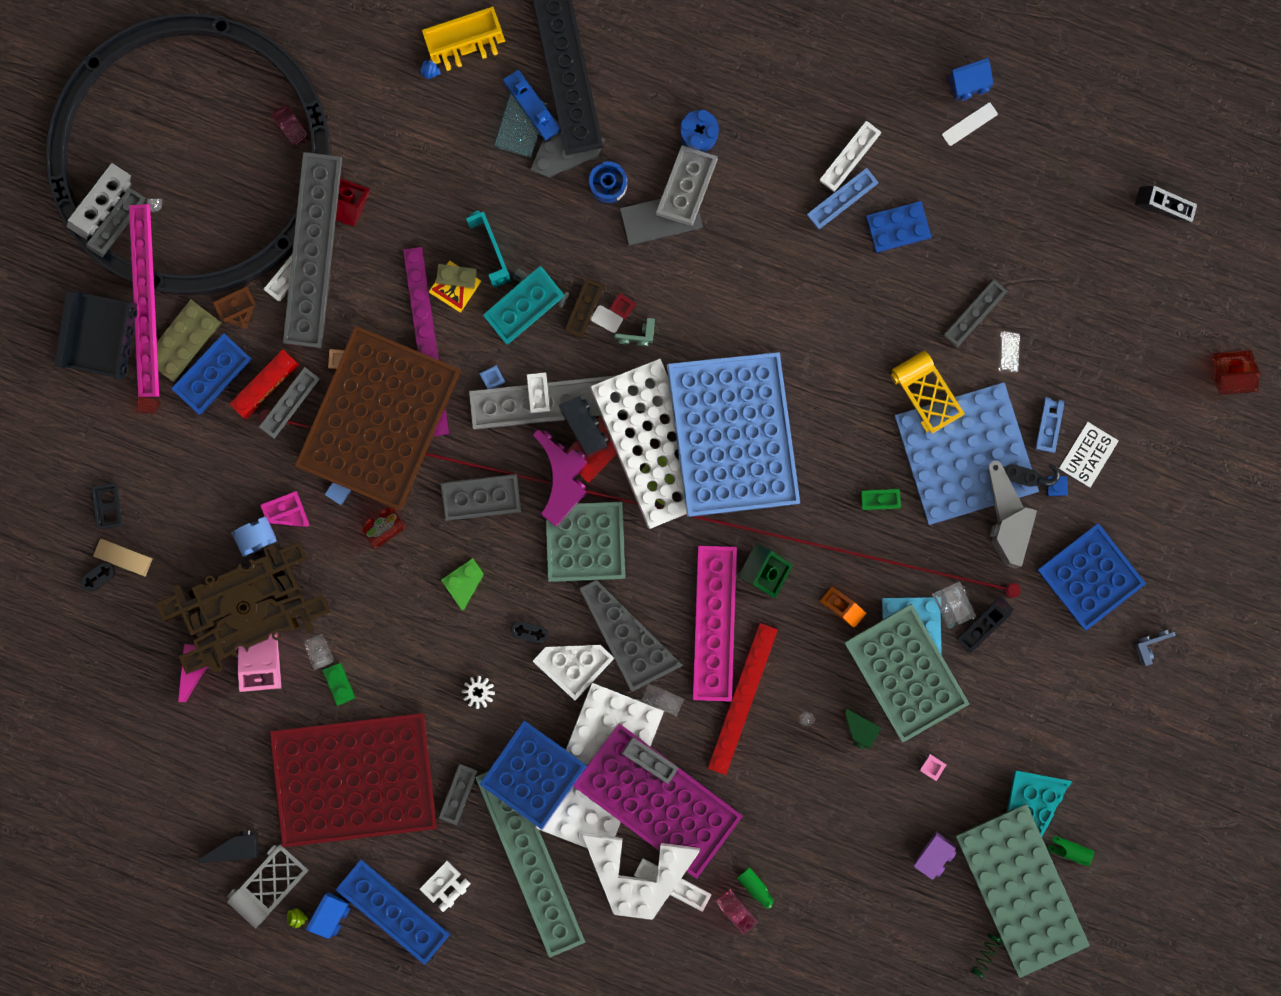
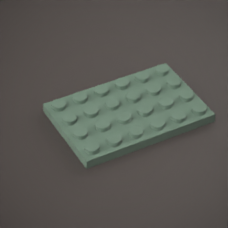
(906, 673)

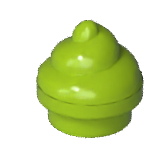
(296, 918)

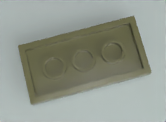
(184, 340)

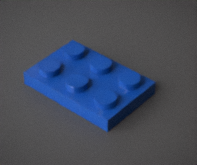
(898, 227)

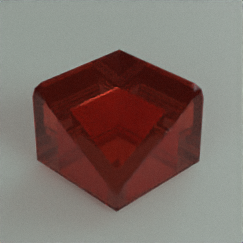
(147, 405)

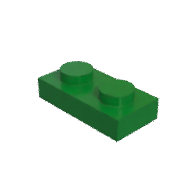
(880, 499)
(339, 684)

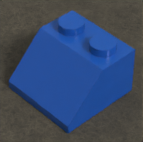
(971, 79)
(328, 916)

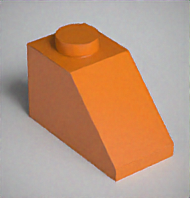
(843, 607)

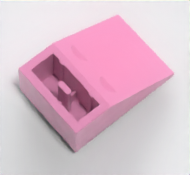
(259, 667)

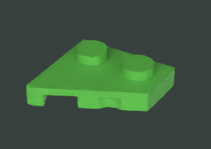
(463, 582)

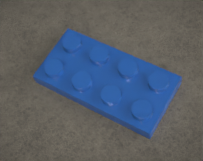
(211, 374)

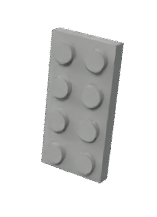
(687, 185)

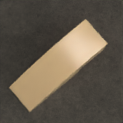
(122, 557)

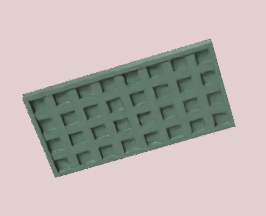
(1022, 890)

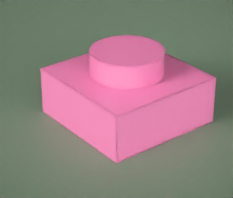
(932, 767)

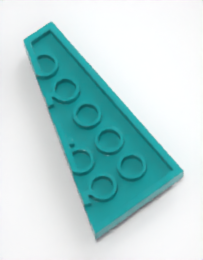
(1039, 793)

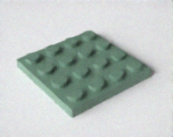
(587, 544)

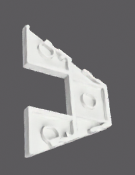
(637, 895)

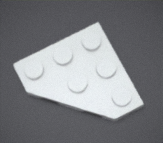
(573, 666)

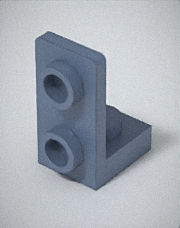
(1145, 654)

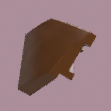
(236, 307)

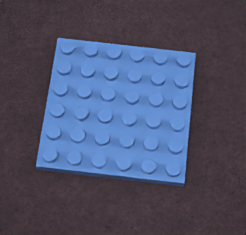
(954, 461)

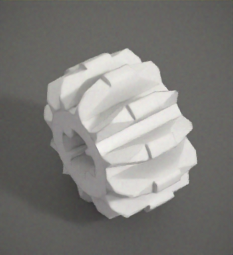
(477, 699)

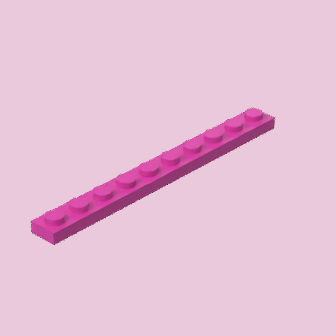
(144, 297)

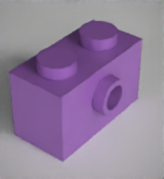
(935, 856)

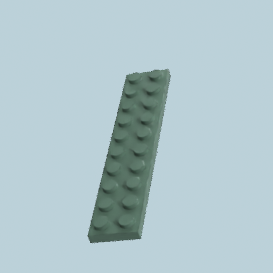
(535, 876)

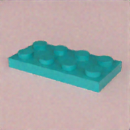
(523, 305)

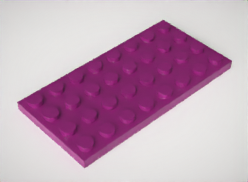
(654, 810)

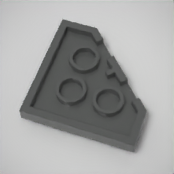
(552, 157)

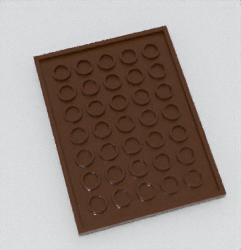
(378, 418)

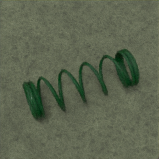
(995, 939)

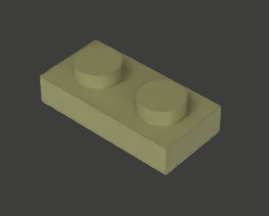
(456, 276)

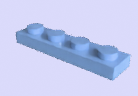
(842, 199)

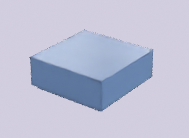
(492, 377)
(337, 493)

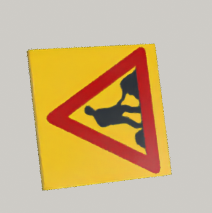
(453, 296)

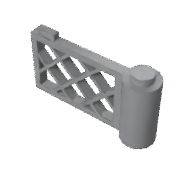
(248, 904)

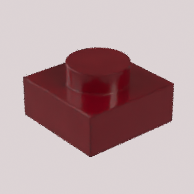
(622, 306)

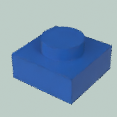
(1059, 488)

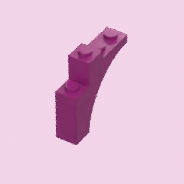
(565, 468)

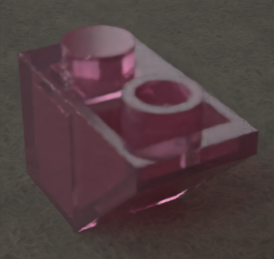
(737, 912)

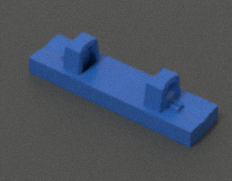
(532, 105)

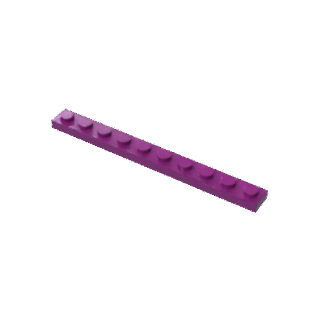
(422, 314)

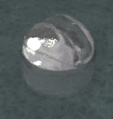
(155, 204)
(806, 719)

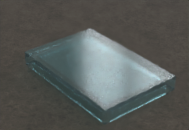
(516, 130)

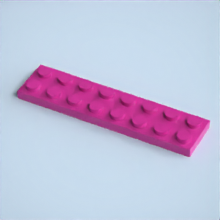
(714, 623)

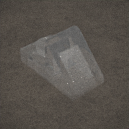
(319, 652)
(662, 700)

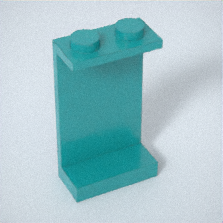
(502, 276)

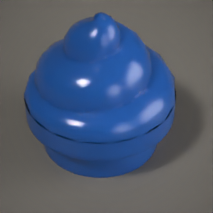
(429, 69)

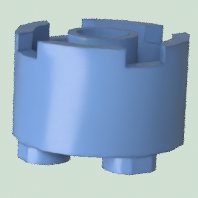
(254, 536)

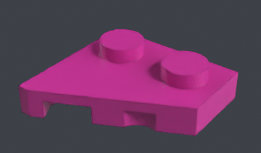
(286, 511)

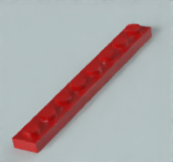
(742, 699)

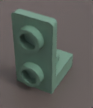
(648, 330)

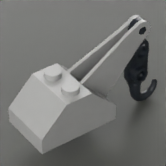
(1014, 521)

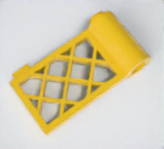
(916, 369)

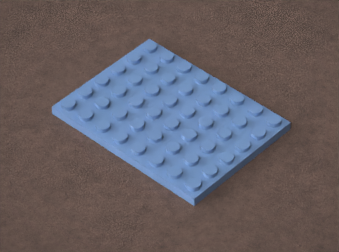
(733, 434)

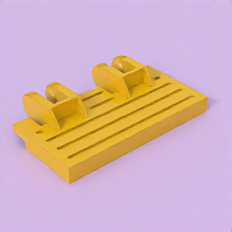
(462, 35)

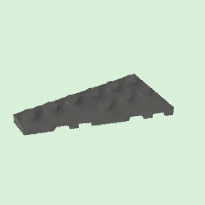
(632, 645)

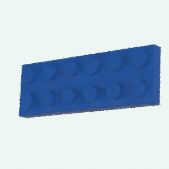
(393, 912)

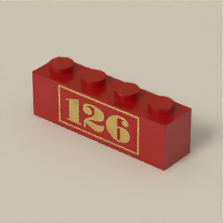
(264, 384)

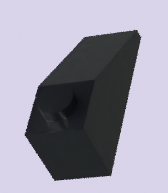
(1165, 203)
(985, 624)
(239, 847)

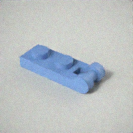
(1049, 425)

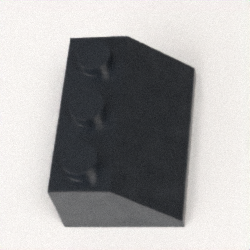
(584, 426)

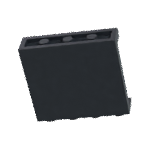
(96, 334)

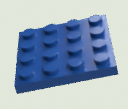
(1091, 577)
(533, 775)

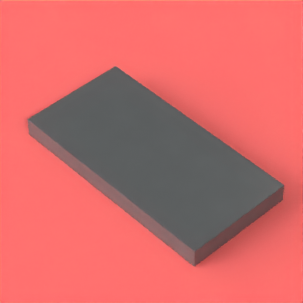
(644, 225)
(481, 497)

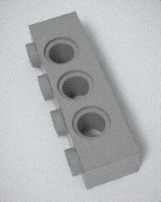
(112, 177)

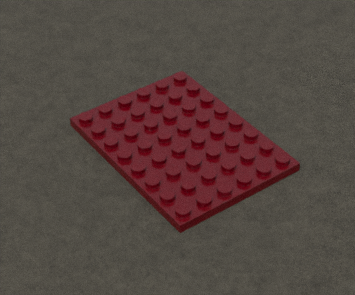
(353, 780)

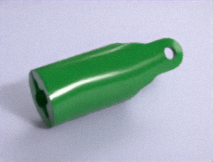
(1072, 851)
(755, 887)

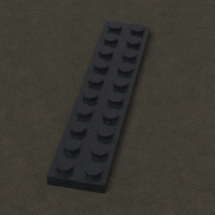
(568, 75)

